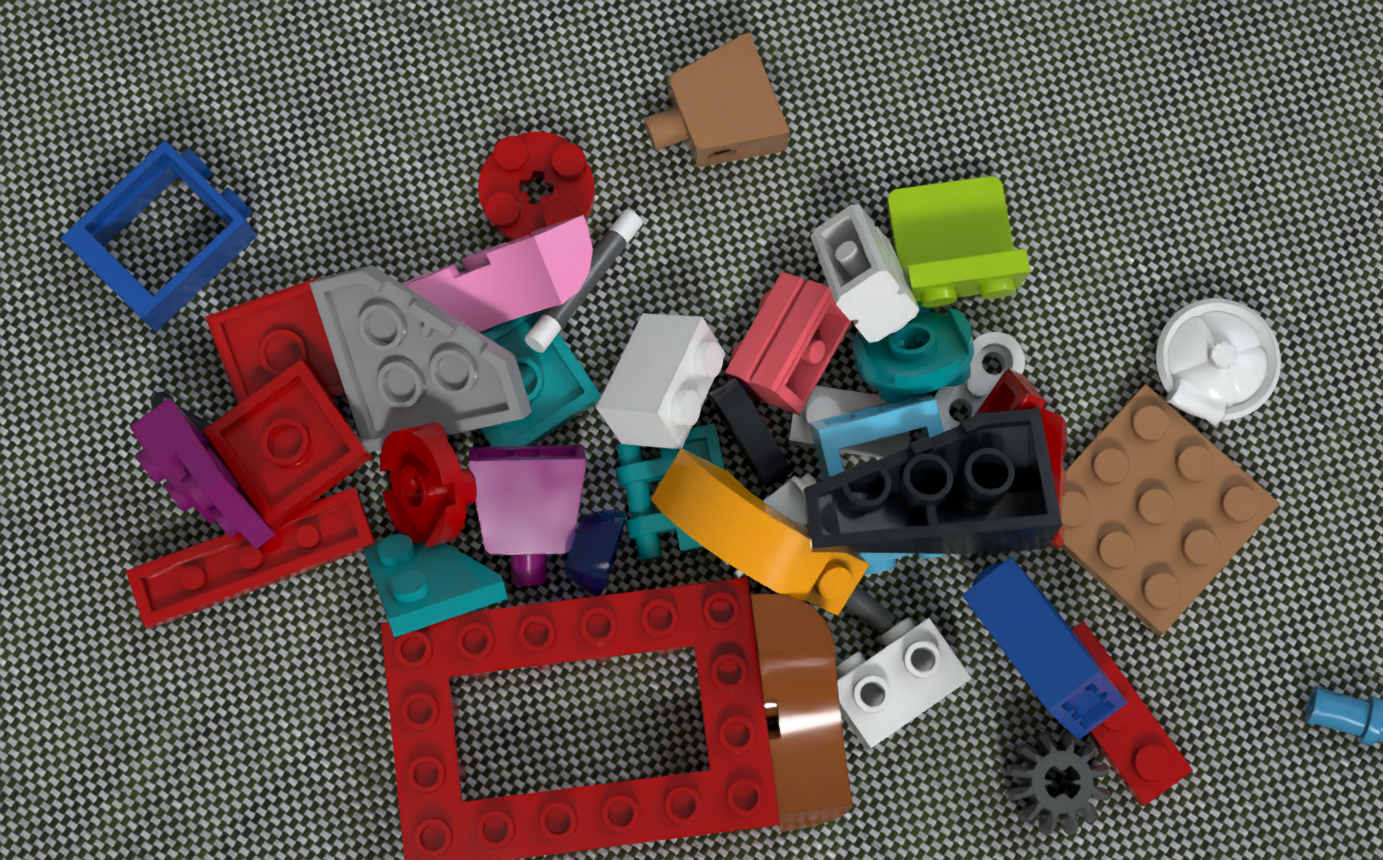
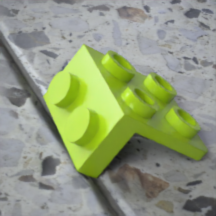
(956, 241)

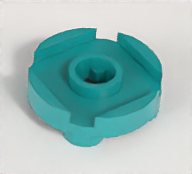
(939, 361)

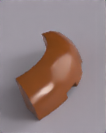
(803, 697)

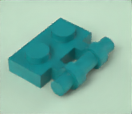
(636, 474)

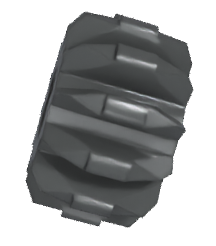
(1057, 805)

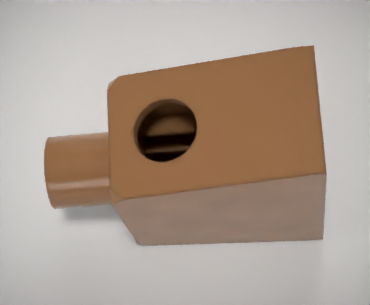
(722, 108)

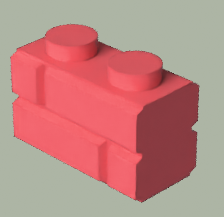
(788, 343)

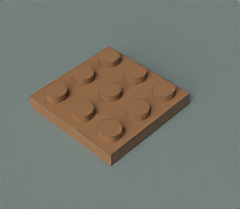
(1157, 510)

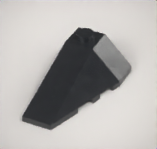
(952, 493)

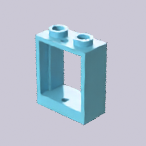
(869, 425)

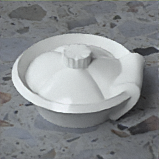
(1218, 360)

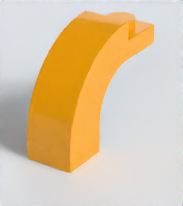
(752, 535)

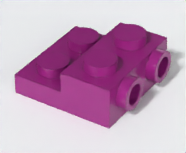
(196, 473)

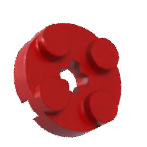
(520, 160)
(426, 483)

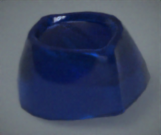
(595, 549)

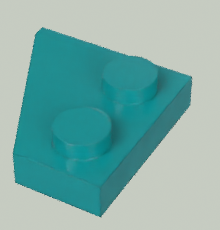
(428, 583)

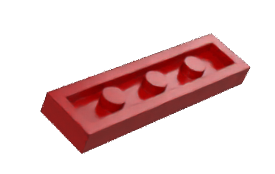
(233, 567)

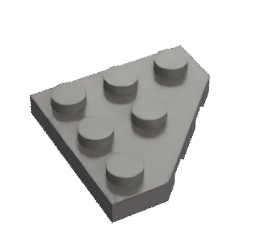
(412, 360)

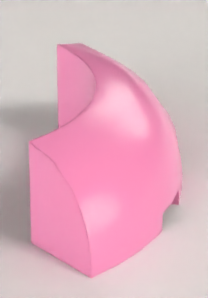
(512, 276)

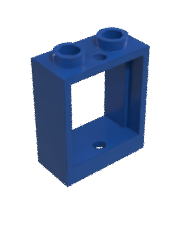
(134, 195)
(1043, 648)

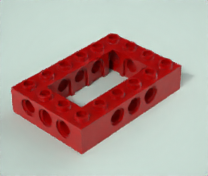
(726, 798)

